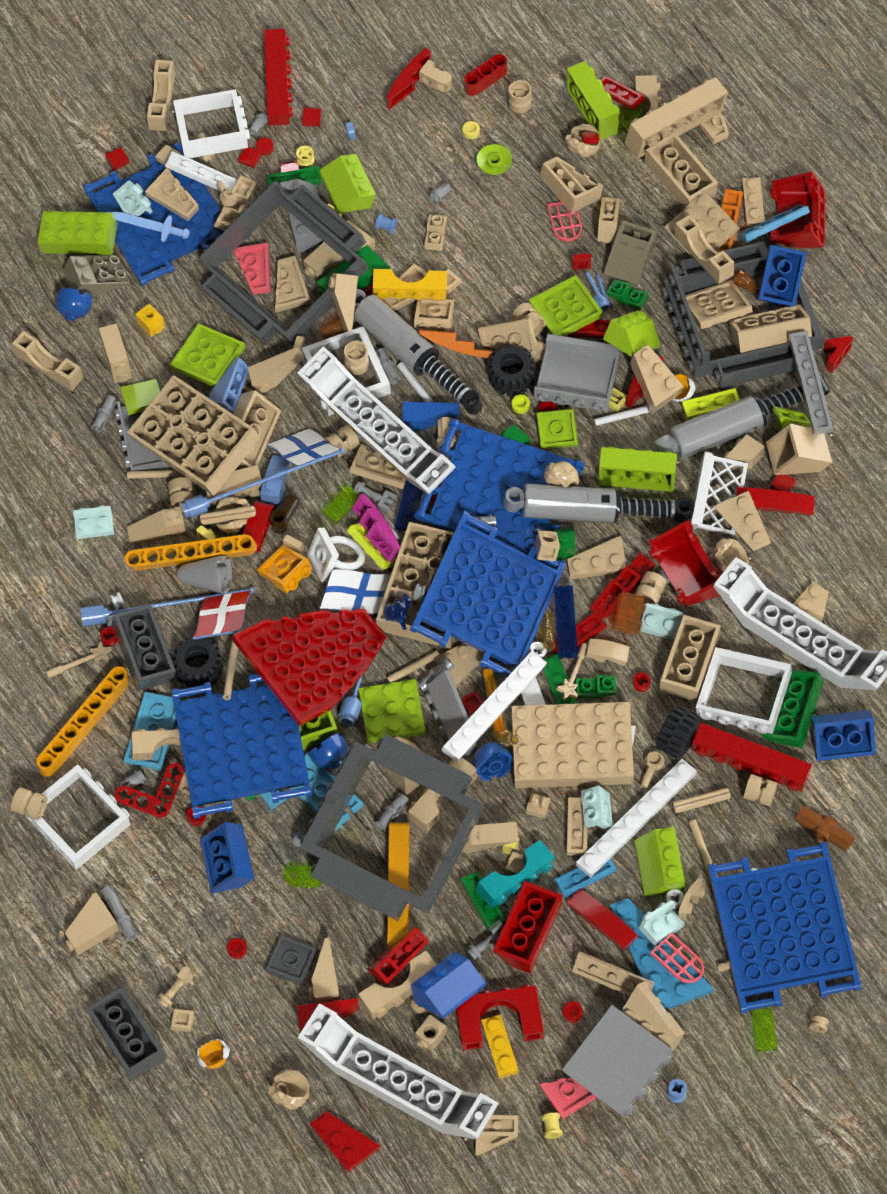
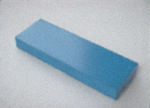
(577, 879)

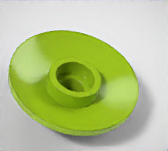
(491, 154)

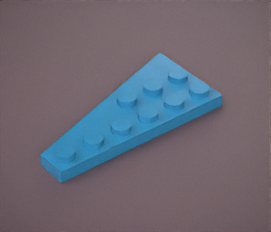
(666, 986)

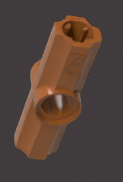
(825, 828)

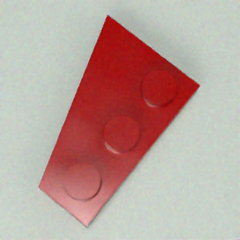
(343, 1141)

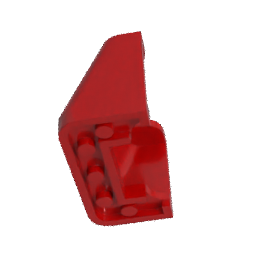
(808, 229)
(685, 564)

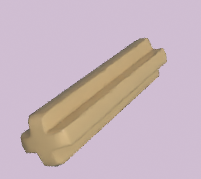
(227, 515)
(701, 800)

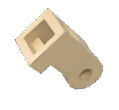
(435, 78)

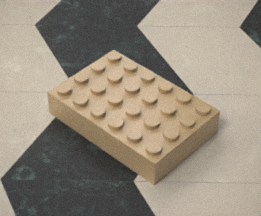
(193, 435)
(415, 563)
(573, 745)

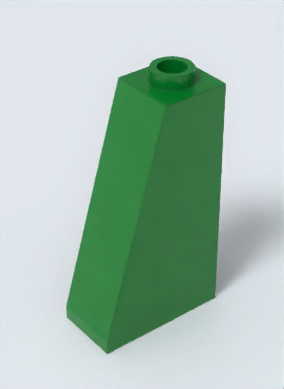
(373, 262)

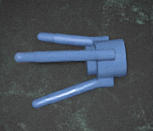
(601, 299)

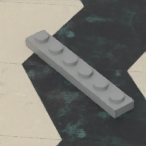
(810, 383)

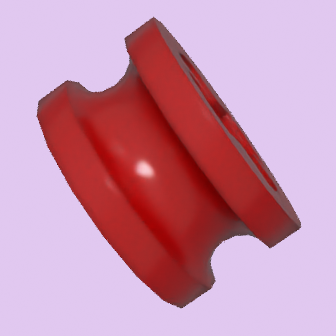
(105, 633)
(637, 678)

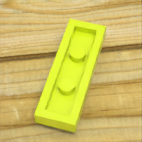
(708, 403)
(359, 535)

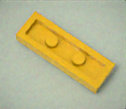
(499, 1046)

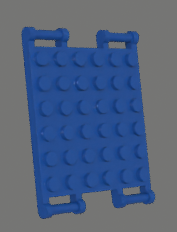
(143, 246)
(483, 474)
(487, 595)
(238, 746)
(784, 927)

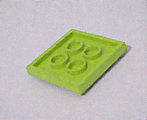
(566, 307)
(207, 355)
(392, 710)

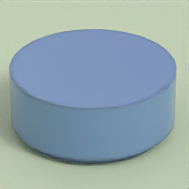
(350, 129)

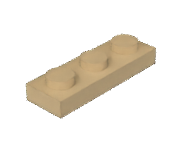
(753, 201)
(576, 828)

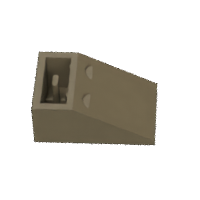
(630, 253)
(95, 274)

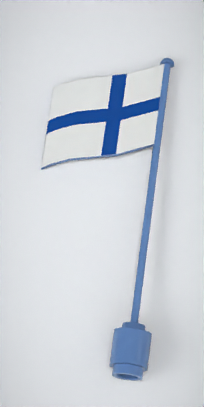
(298, 449)
(349, 592)

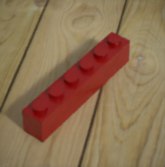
(277, 77)
(751, 757)

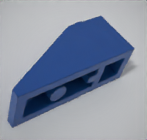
(424, 415)

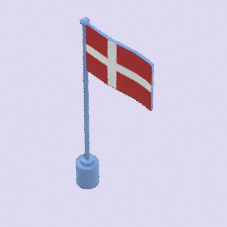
(218, 615)

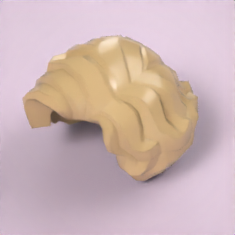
(577, 145)
(561, 474)
(231, 526)
(726, 551)
(290, 1089)

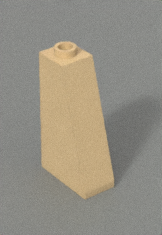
(325, 259)

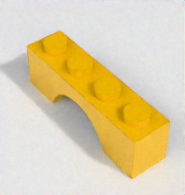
(389, 286)

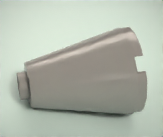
(207, 574)

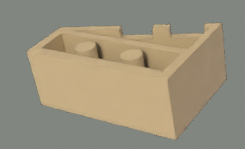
(570, 186)
(655, 379)
(650, 1014)

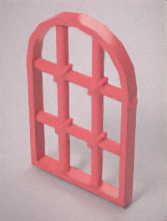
(562, 227)
(677, 951)

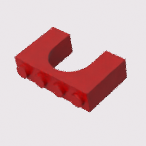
(521, 1000)

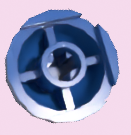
(72, 304)
(330, 752)
(492, 760)

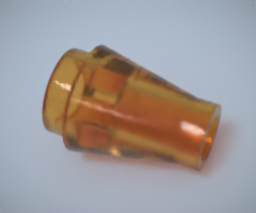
(745, 281)
(332, 328)

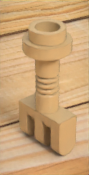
(184, 977)

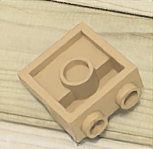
(434, 314)

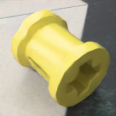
(552, 1125)

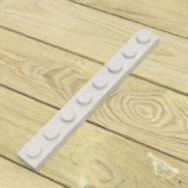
(493, 707)
(636, 818)

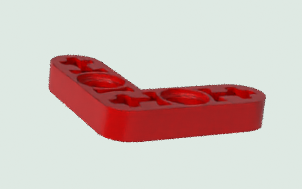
(153, 801)

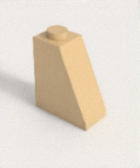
(90, 926)

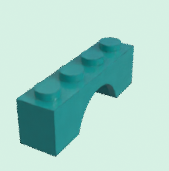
(497, 887)

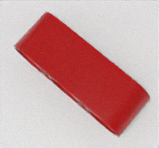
(485, 74)
(258, 526)

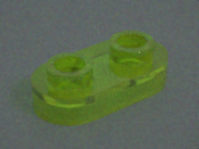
(629, 115)
(303, 878)

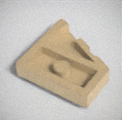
(813, 601)

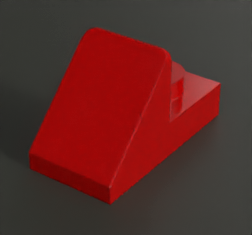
(837, 351)

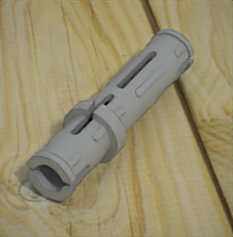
(122, 919)

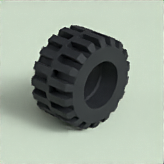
(515, 382)
(192, 649)
(678, 732)

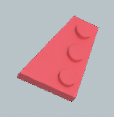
(255, 266)

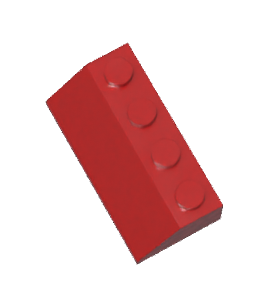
(528, 926)

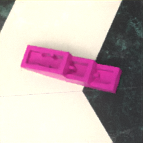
(377, 527)

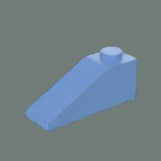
(229, 387)
(273, 490)

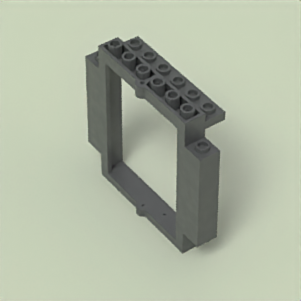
(316, 217)
(740, 367)
(358, 882)

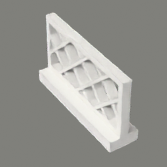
(703, 485)

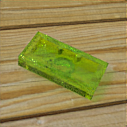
(341, 505)
(764, 1030)

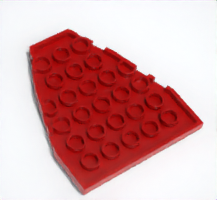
(311, 657)

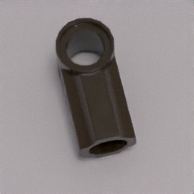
(283, 513)

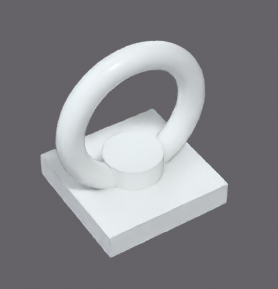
(324, 554)

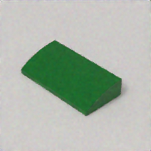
(796, 709)

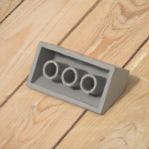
(303, 237)
(447, 707)

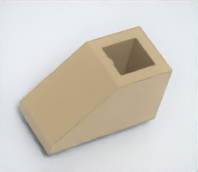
(746, 451)

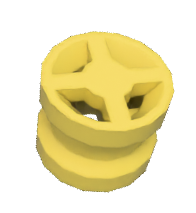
(306, 152)

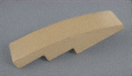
(229, 214)

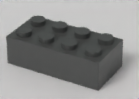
(143, 647)
(126, 1034)

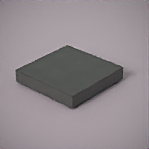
(291, 960)

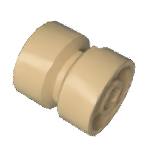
(520, 96)
(527, 311)
(356, 357)
(343, 439)
(179, 491)
(651, 587)
(760, 790)
(29, 803)

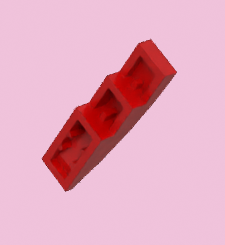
(406, 80)
(780, 501)
(626, 582)
(602, 919)

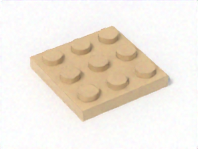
(714, 221)
(717, 304)

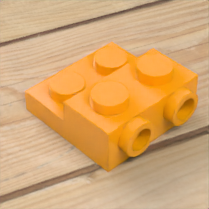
(285, 569)

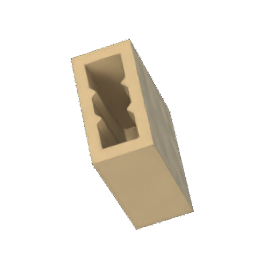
(115, 353)

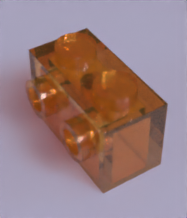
(628, 614)

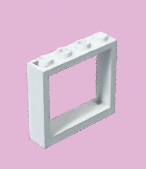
(212, 144)
(359, 334)
(749, 663)
(101, 840)

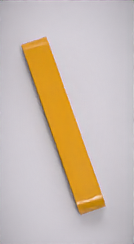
(182, 549)
(81, 730)
(399, 875)

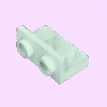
(132, 200)
(93, 522)
(661, 621)
(597, 808)
(661, 923)

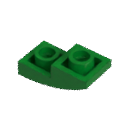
(625, 294)
(595, 687)

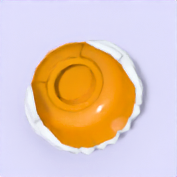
(687, 390)
(213, 1054)

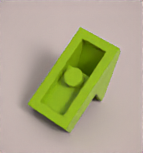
(785, 417)

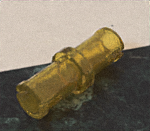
(548, 631)
(505, 738)

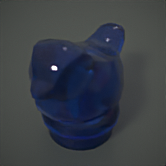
(398, 610)

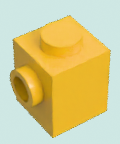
(150, 320)

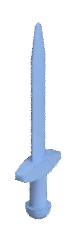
(166, 227)

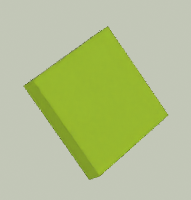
(139, 395)
(557, 429)

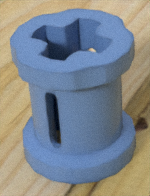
(386, 223)
(673, 1095)

